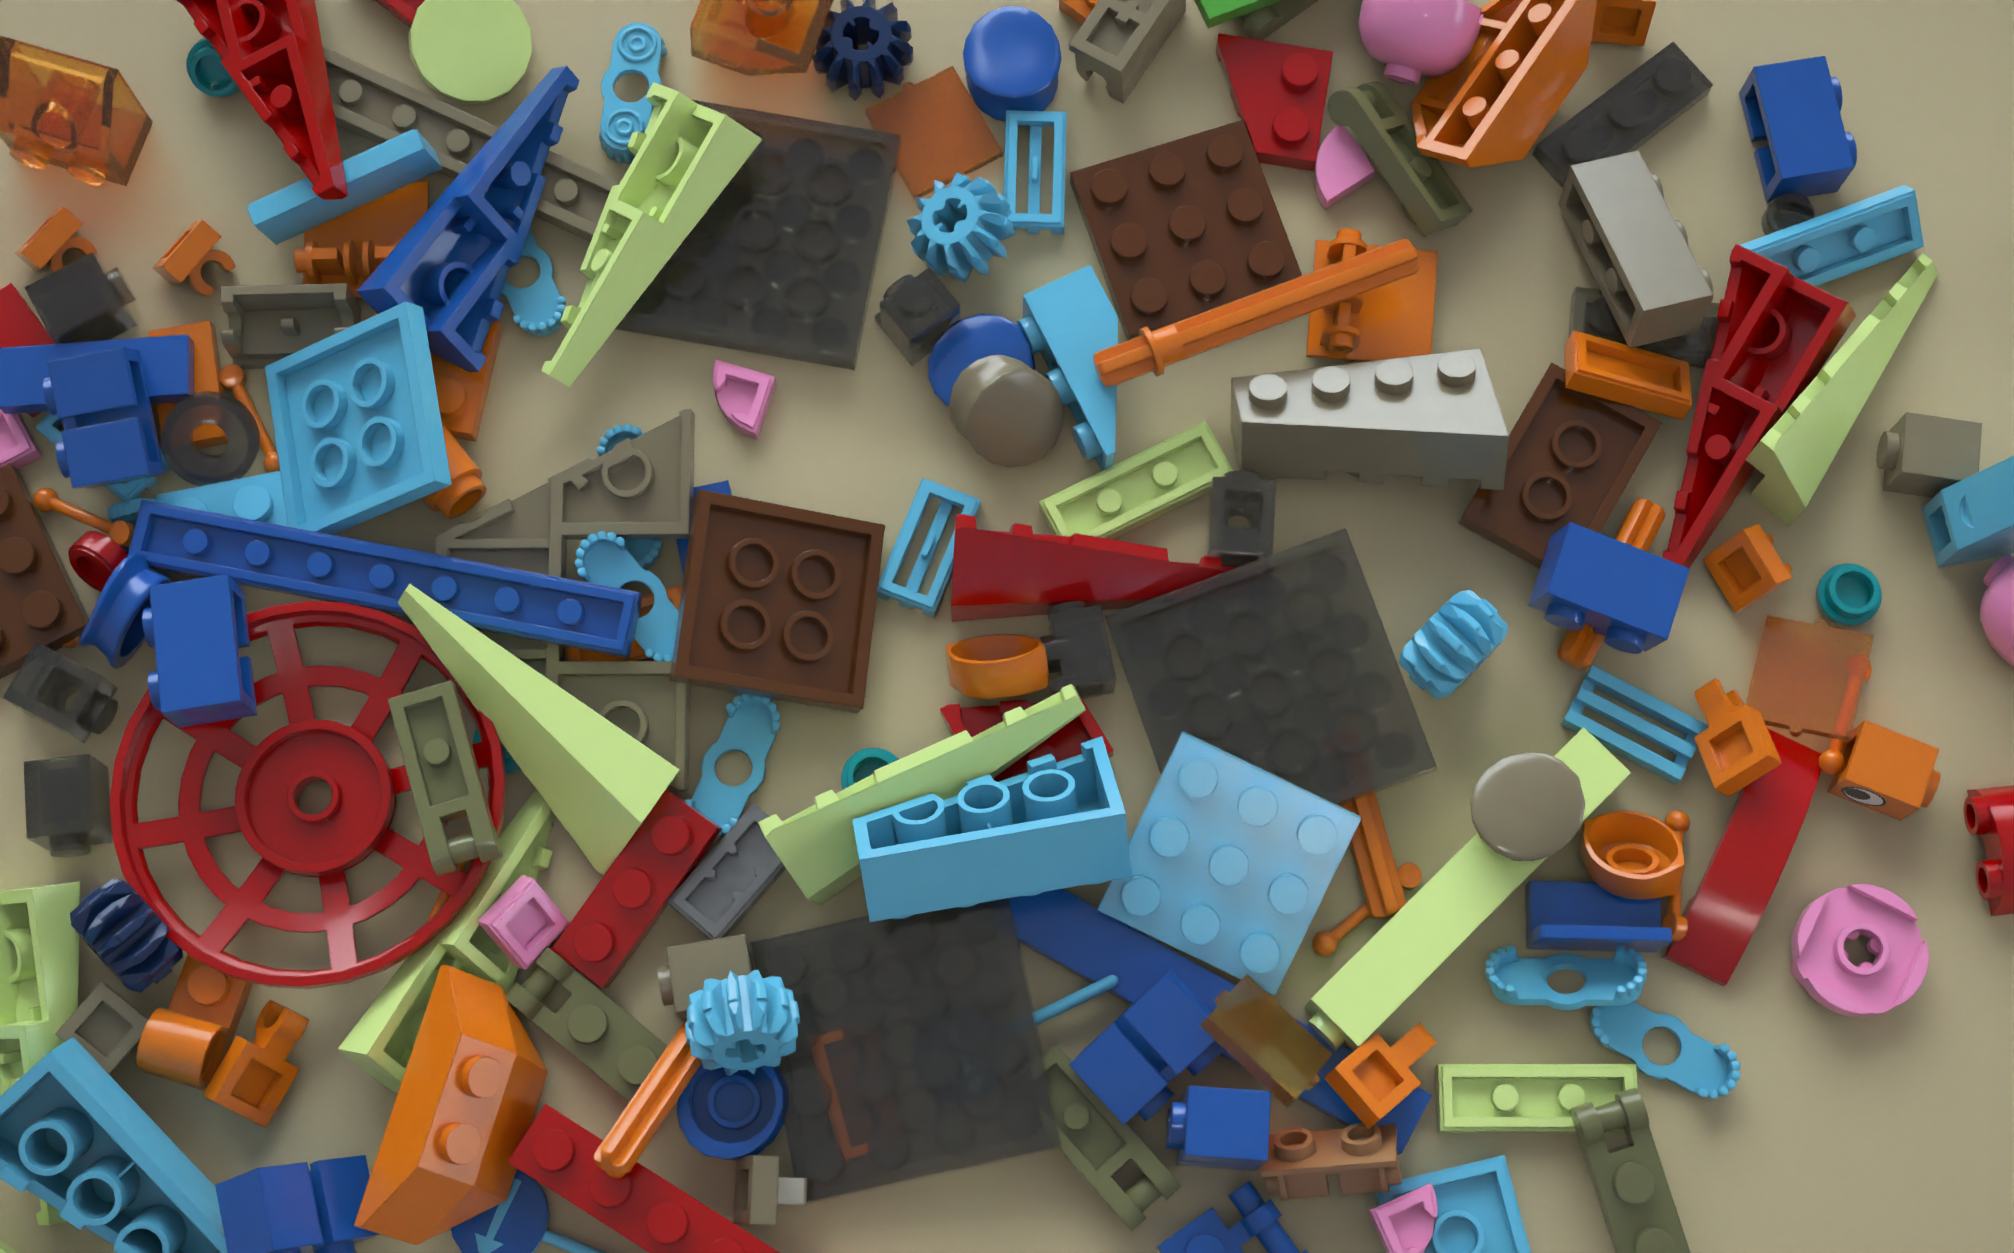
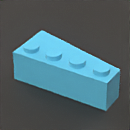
(997, 839)
(103, 1159)

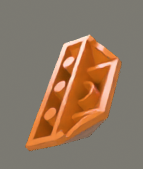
(1508, 83)
(455, 1114)

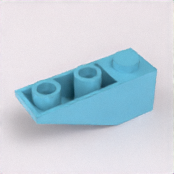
(1068, 326)
(1973, 517)

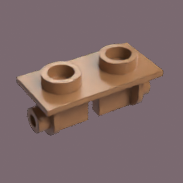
(1304, 1158)

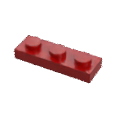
(636, 889)

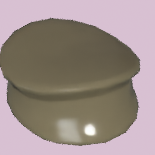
(1006, 410)
(1527, 806)

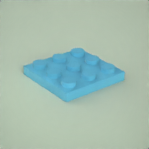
(358, 423)
(1229, 862)

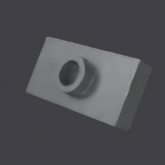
(729, 878)

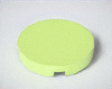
(470, 48)

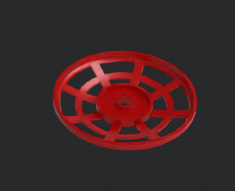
(270, 810)

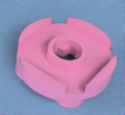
(1893, 938)

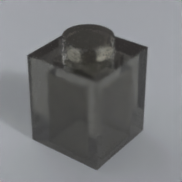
(83, 302)
(67, 804)

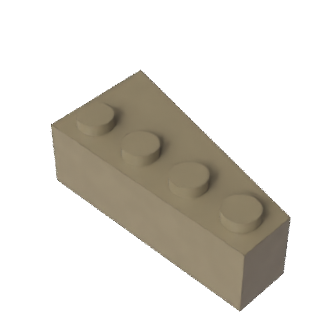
(1374, 420)

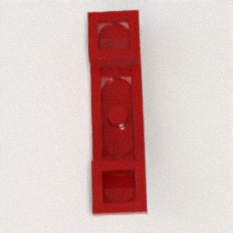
(1747, 864)

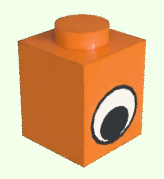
(1886, 771)

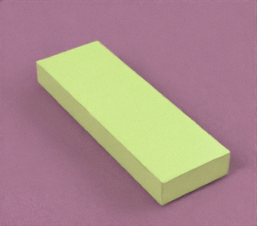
(1138, 487)
(1523, 1095)

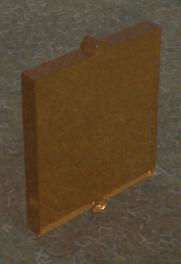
(937, 129)
(1809, 677)
(1266, 1040)

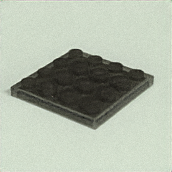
(784, 248)
(1279, 671)
(909, 1049)

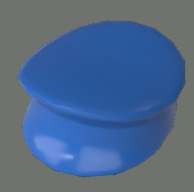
(1012, 62)
(972, 340)
(117, 616)
(731, 1113)

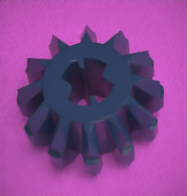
(885, 52)
(126, 935)

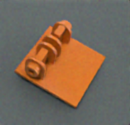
(361, 239)
(1377, 323)

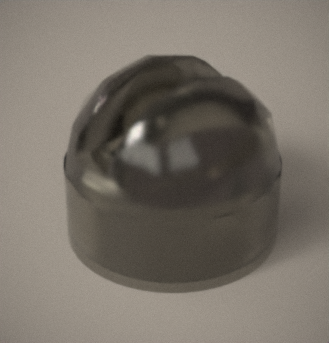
(1777, 220)

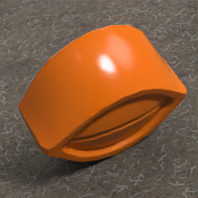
(997, 665)
(1632, 855)

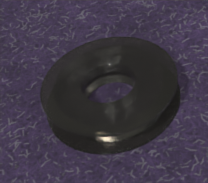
(214, 409)

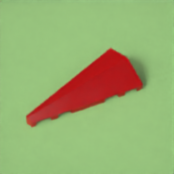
(281, 68)
(1764, 355)
(1029, 572)

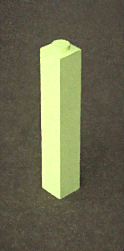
(1441, 917)

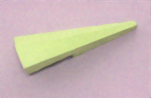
(668, 188)
(1816, 424)
(576, 759)
(821, 842)
(36, 981)
(389, 1027)

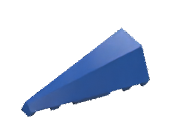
(475, 231)

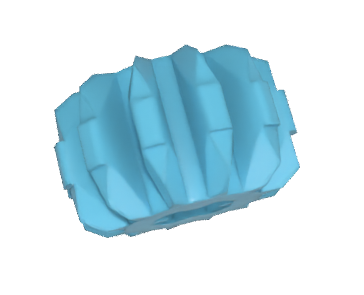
(961, 227)
(1453, 644)
(742, 1022)

